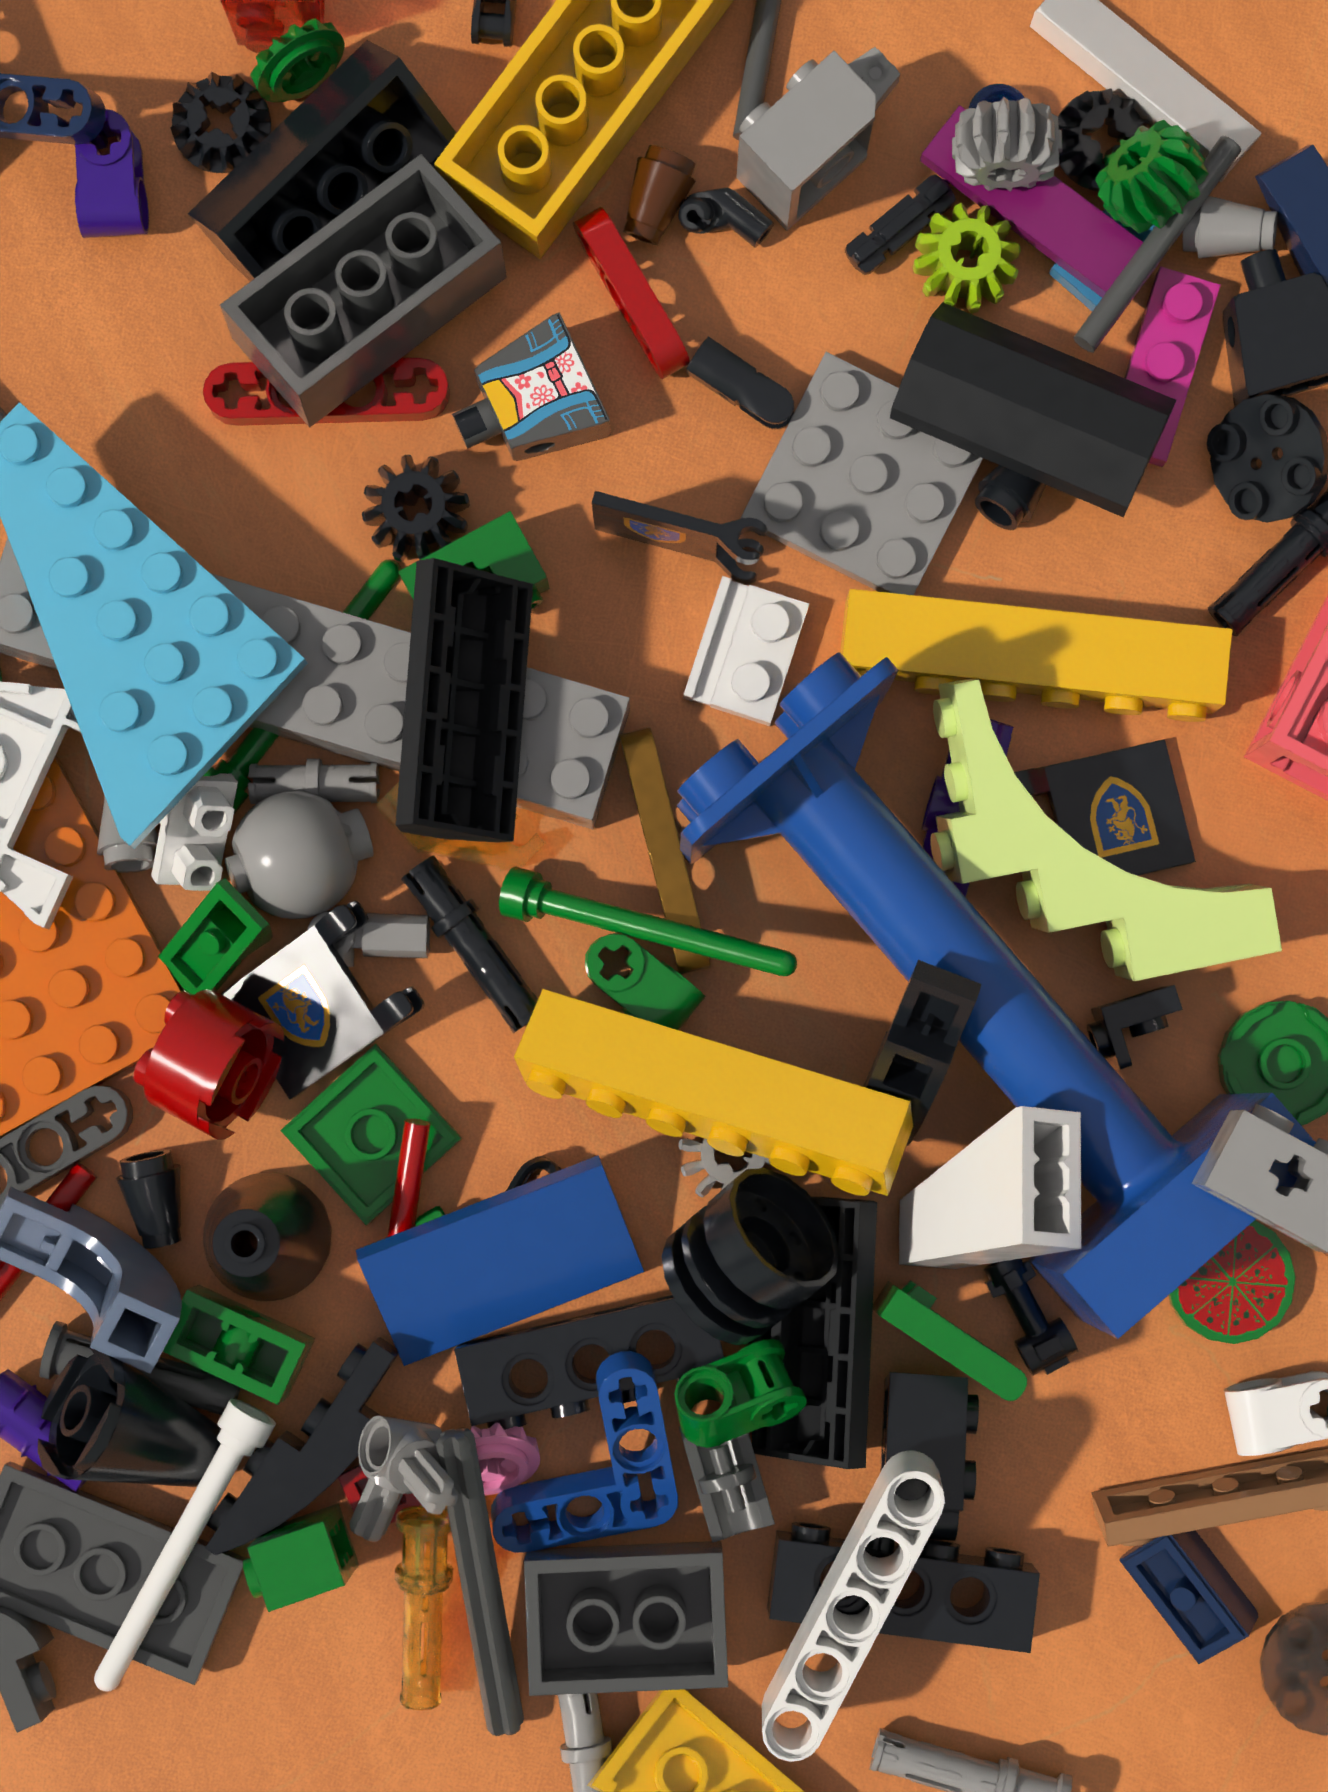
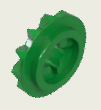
(298, 61)

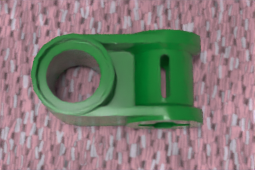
(651, 987)
(742, 1391)

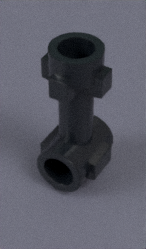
(1044, 1343)

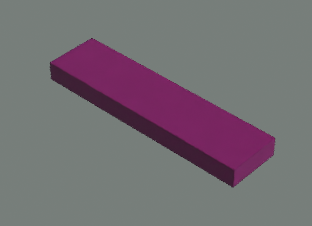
(1047, 217)

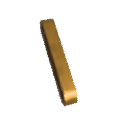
(661, 838)

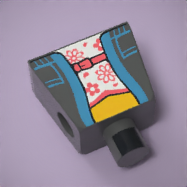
(535, 396)

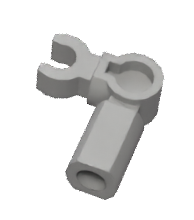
(386, 937)

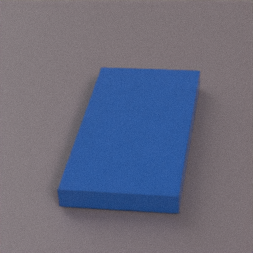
(500, 1260)

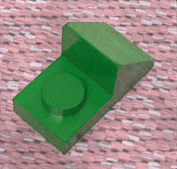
(215, 939)

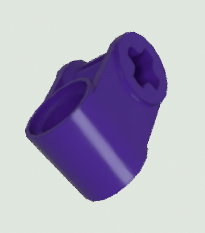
(111, 186)

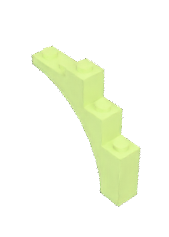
(1064, 886)

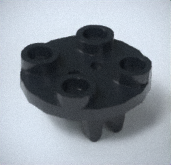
(1256, 431)

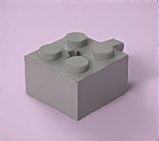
(813, 133)

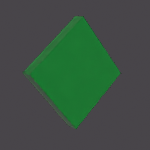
(357, 1132)

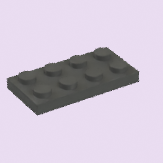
(85, 1561)

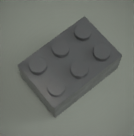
(625, 1618)

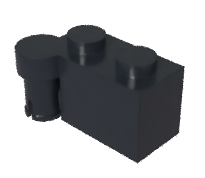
(932, 1418)

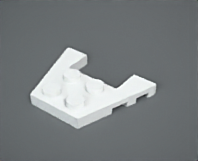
(30, 735)

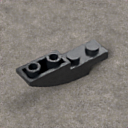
(923, 1038)
(294, 1472)

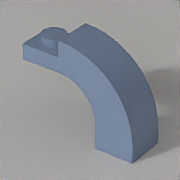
(102, 1268)

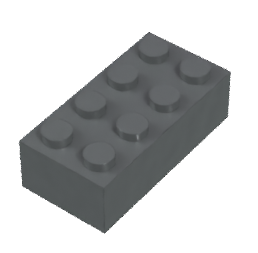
(365, 290)

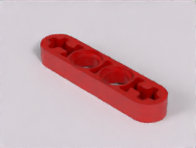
(250, 411)

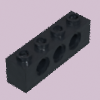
(488, 1362)
(997, 1621)

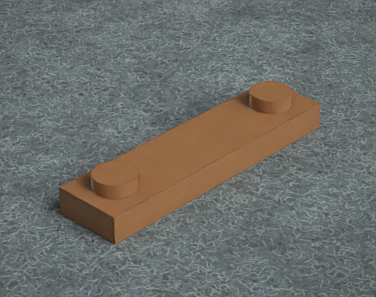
(1212, 1498)

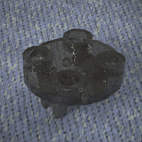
(1294, 1666)

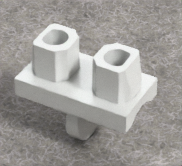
(195, 835)

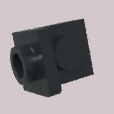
(1139, 1013)

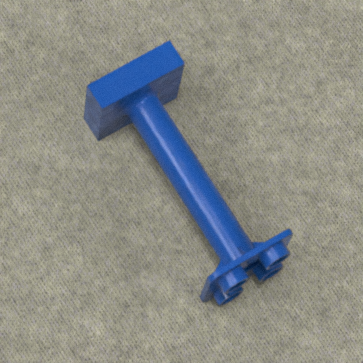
(1148, 1217)

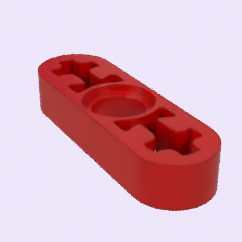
(631, 292)

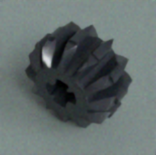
(406, 490)

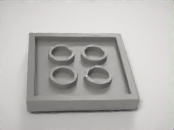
(860, 485)

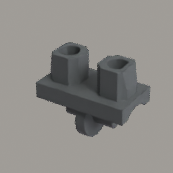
(729, 1487)

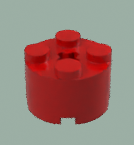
(210, 1062)

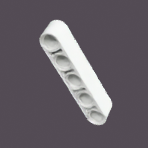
(851, 1636)

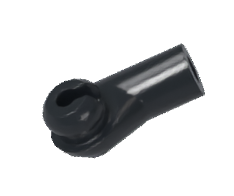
(724, 210)

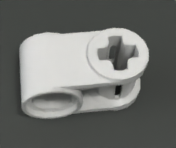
(1276, 1412)

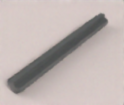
(481, 1584)

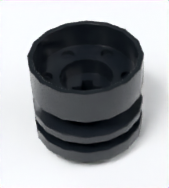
(750, 1256)

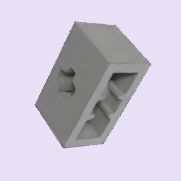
(1240, 1175)

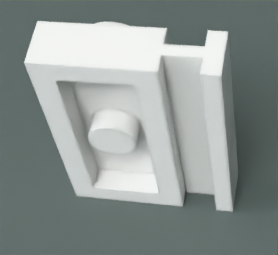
(746, 651)

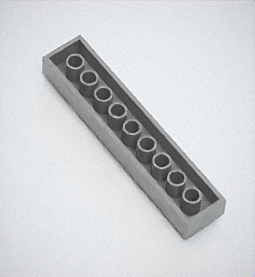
(356, 695)

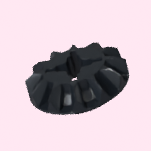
(1086, 114)
(216, 150)

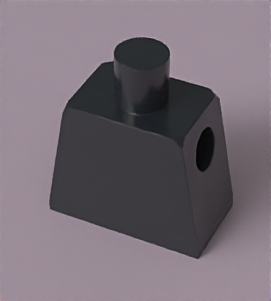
(1276, 331)

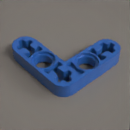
(613, 1486)

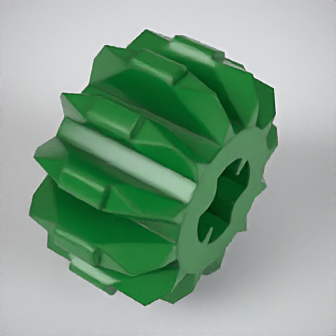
(1151, 176)

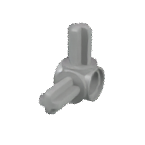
(398, 1460)

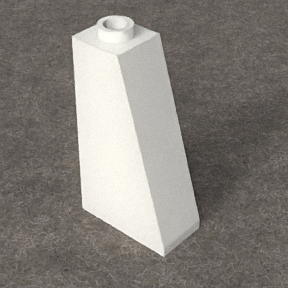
(1000, 1196)

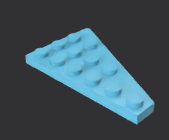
(141, 633)

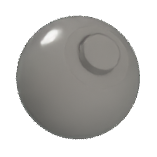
(297, 854)

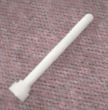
(241, 1432)

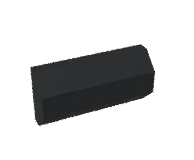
(1031, 408)
(464, 704)
(830, 1351)

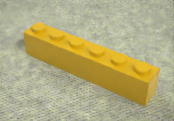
(1041, 653)
(715, 1093)

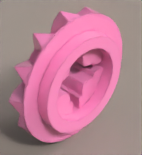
(505, 1457)

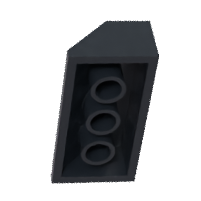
(323, 160)

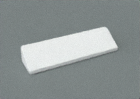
(1140, 71)

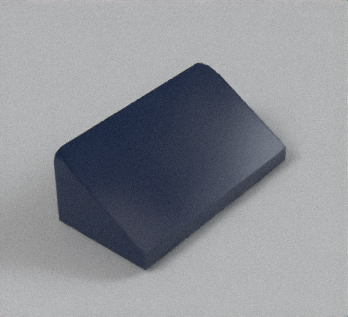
(1192, 1592)

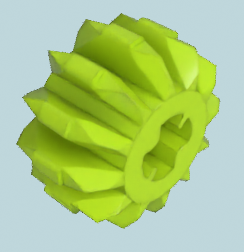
(981, 239)

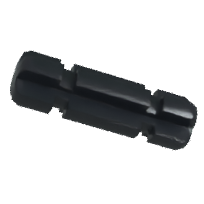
(900, 224)

